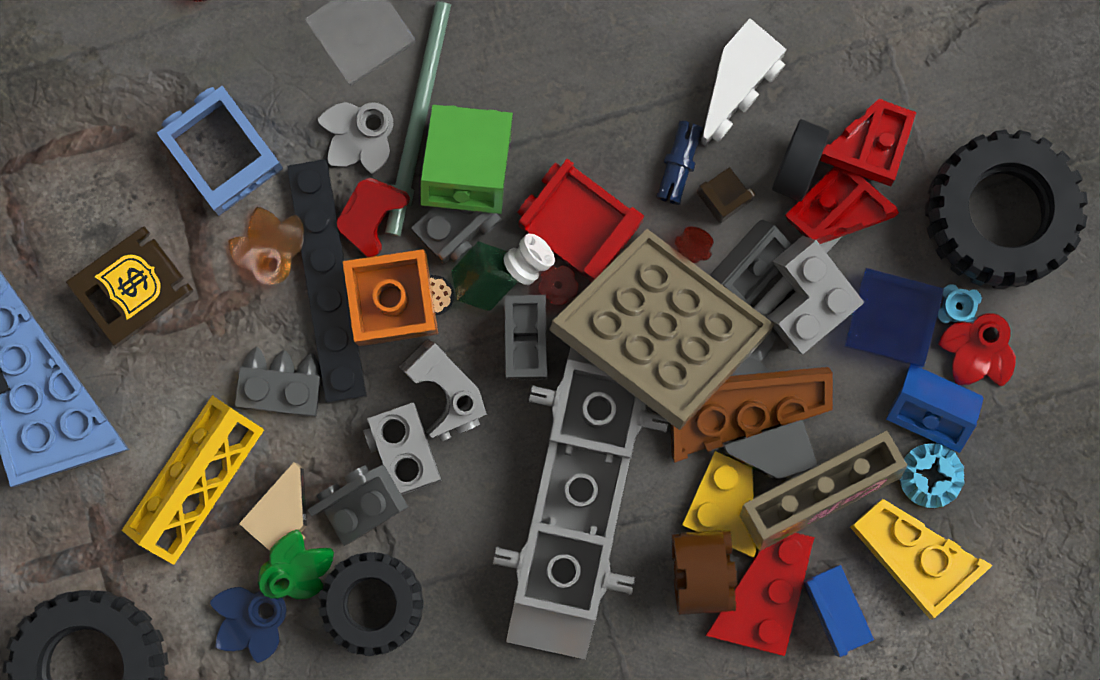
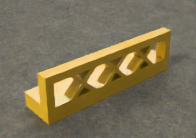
(186, 476)

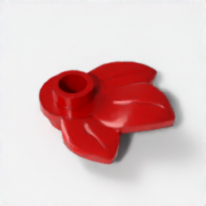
(979, 356)

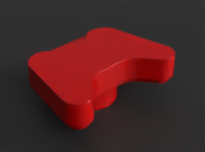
(365, 212)

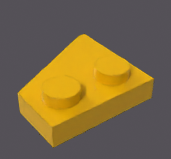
(720, 501)

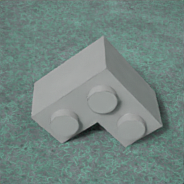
(820, 296)

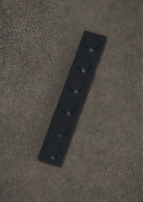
(326, 281)

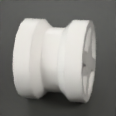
(529, 259)

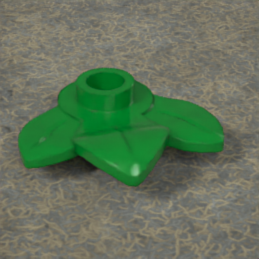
(296, 567)

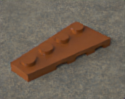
(752, 404)

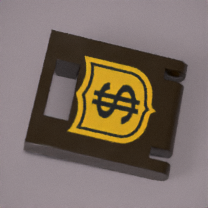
(134, 281)

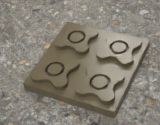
(662, 328)

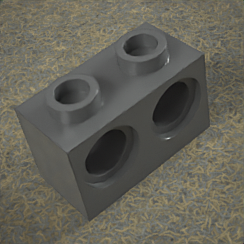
(525, 337)

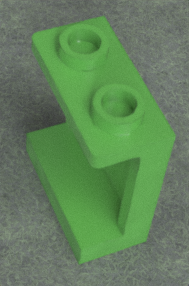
(466, 159)

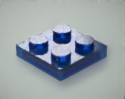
(895, 318)

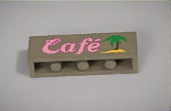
(823, 490)

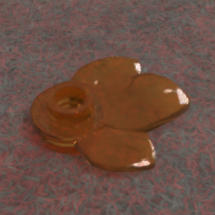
(267, 240)

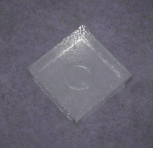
(360, 35)

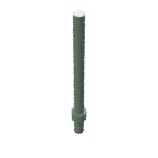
(419, 113)

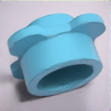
(952, 296)

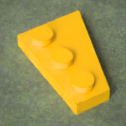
(922, 562)

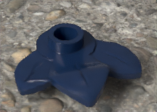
(245, 625)

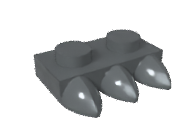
(279, 387)

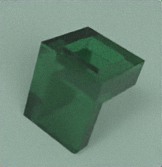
(482, 277)

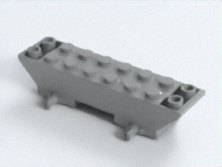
(576, 510)

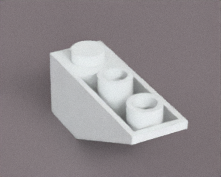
(742, 67)

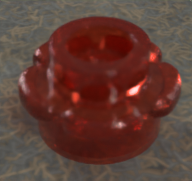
(694, 244)
(566, 277)

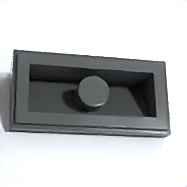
(750, 263)

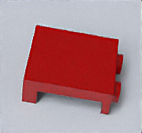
(579, 220)

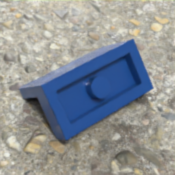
(936, 408)
(838, 610)

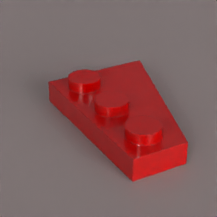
(767, 597)

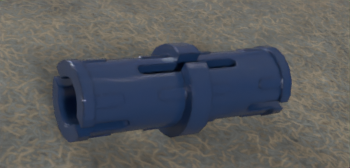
(679, 162)

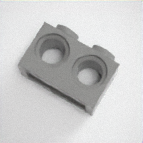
(412, 446)

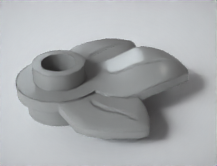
(353, 138)

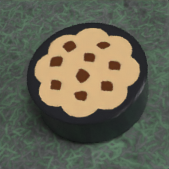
(442, 293)

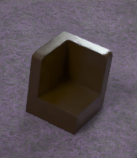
(725, 195)

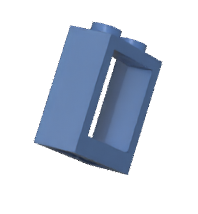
(244, 181)

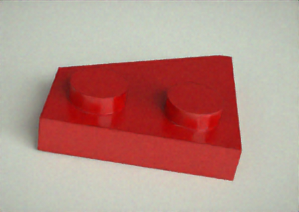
(873, 143)
(840, 206)

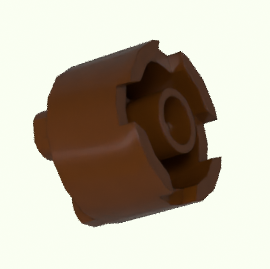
(703, 572)

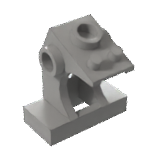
(433, 365)

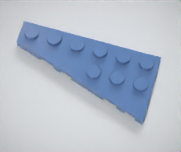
(48, 414)

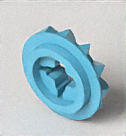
(916, 485)

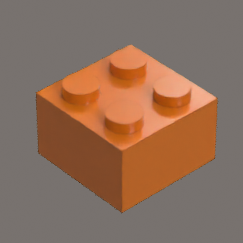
(390, 297)

